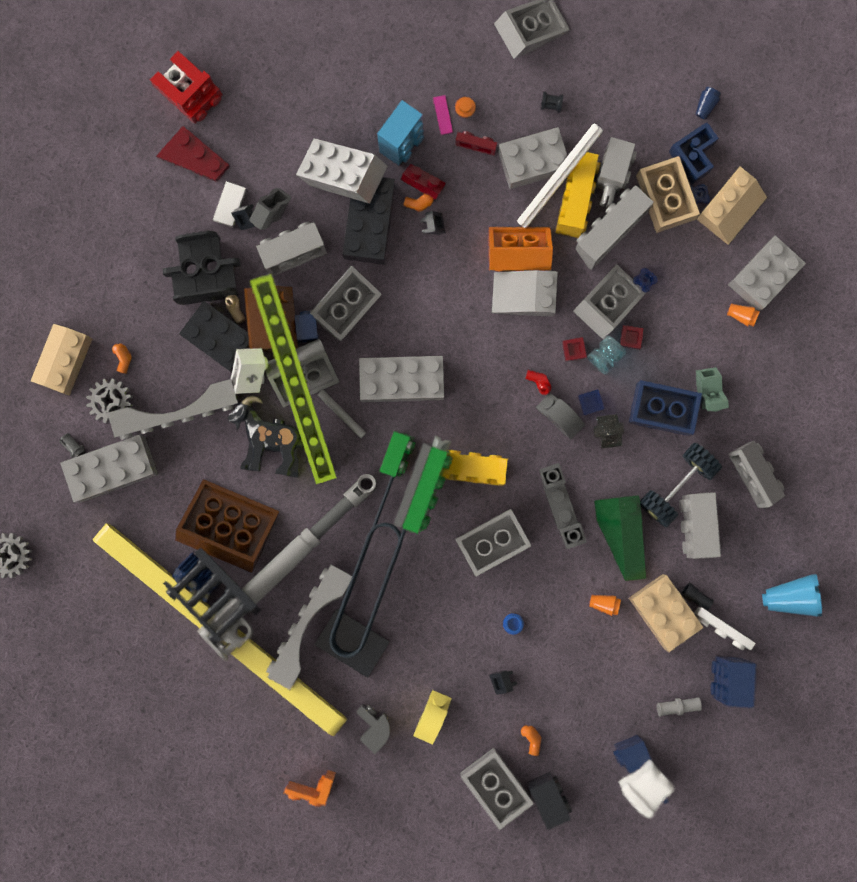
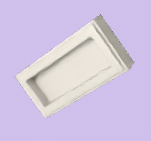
(230, 200)

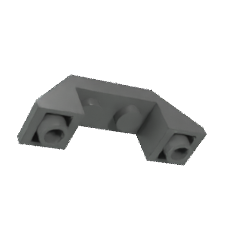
(561, 506)

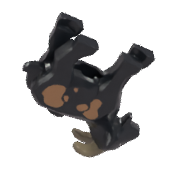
(268, 437)

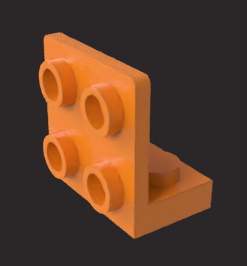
(314, 796)

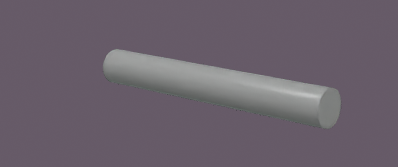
(342, 414)

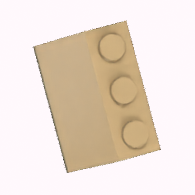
(733, 205)
(61, 359)

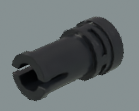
(692, 594)

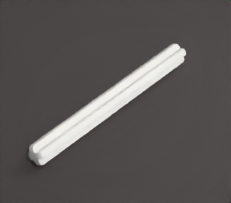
(560, 175)

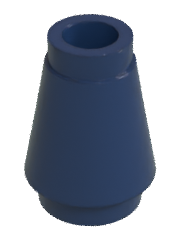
(707, 102)

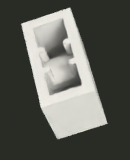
(248, 370)

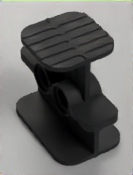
(202, 284)

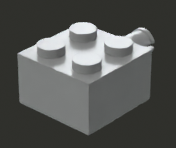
(614, 169)

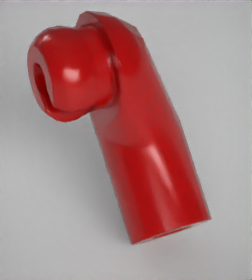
(541, 381)

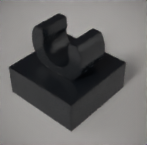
(242, 216)
(434, 222)
(501, 682)

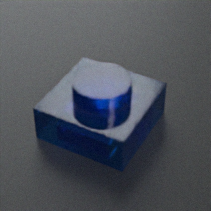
(591, 402)

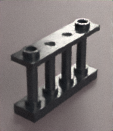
(219, 576)

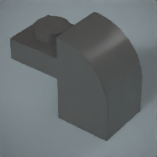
(561, 415)
(379, 728)

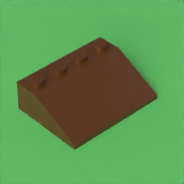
(226, 525)

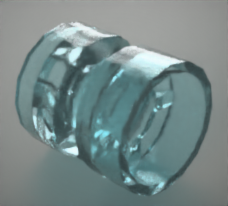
(608, 353)

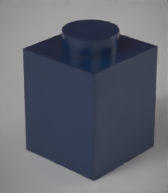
(306, 327)

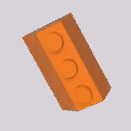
(520, 248)

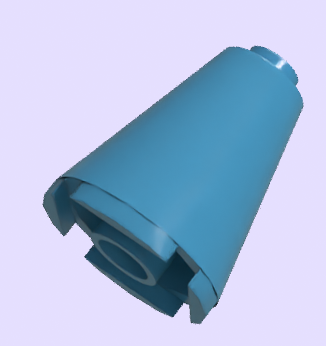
(795, 597)

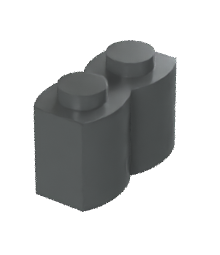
(270, 208)

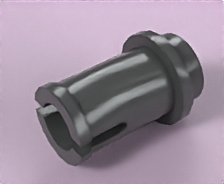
(72, 445)

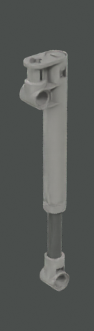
(281, 566)

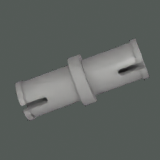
(679, 706)

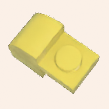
(432, 717)

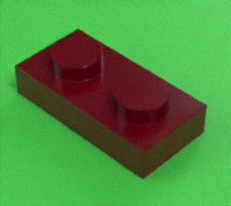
(469, 141)
(423, 181)

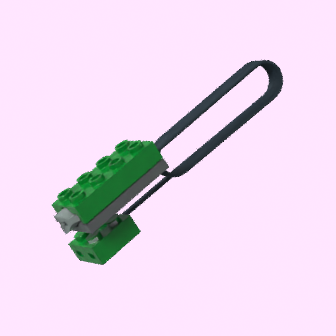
(412, 514)

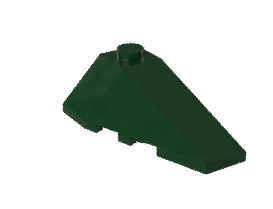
(623, 531)

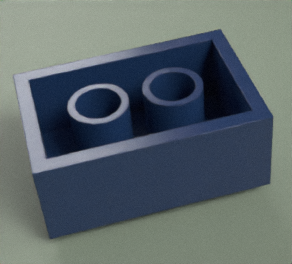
(665, 408)
(733, 681)

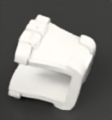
(646, 788)

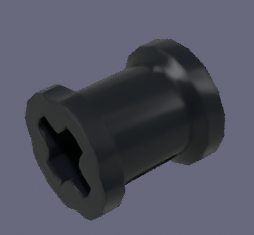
(552, 102)

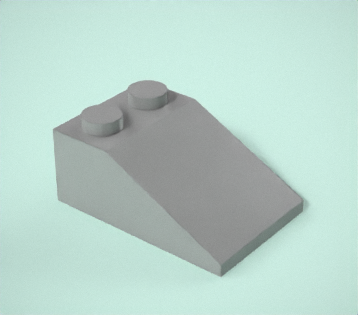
(530, 26)
(525, 293)
(609, 302)

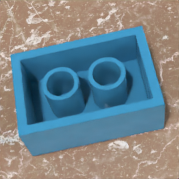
(401, 133)

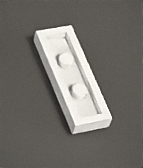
(723, 629)

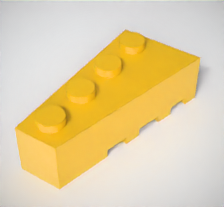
(577, 196)
(477, 468)

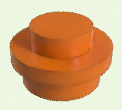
(465, 107)

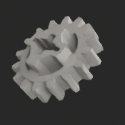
(110, 392)
(11, 548)

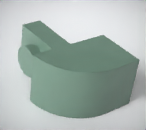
(710, 385)

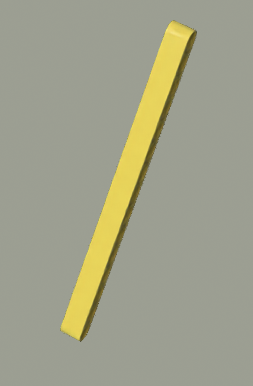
(249, 653)

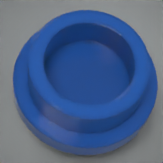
(513, 623)

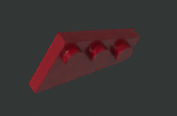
(192, 154)

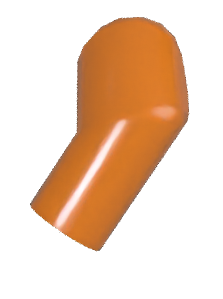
(418, 204)
(124, 356)
(534, 739)

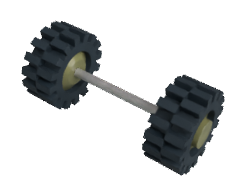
(702, 462)

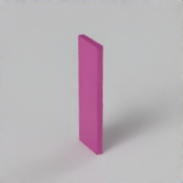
(443, 115)

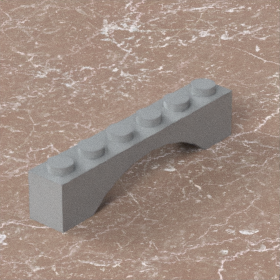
(131, 420)
(287, 667)

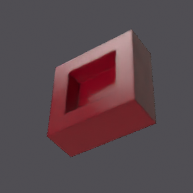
(631, 337)
(574, 349)

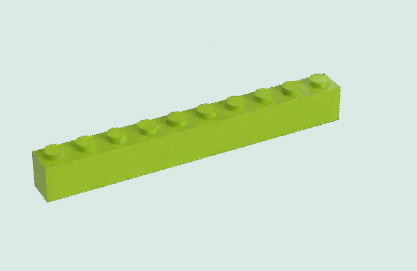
(293, 378)

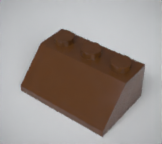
(256, 329)

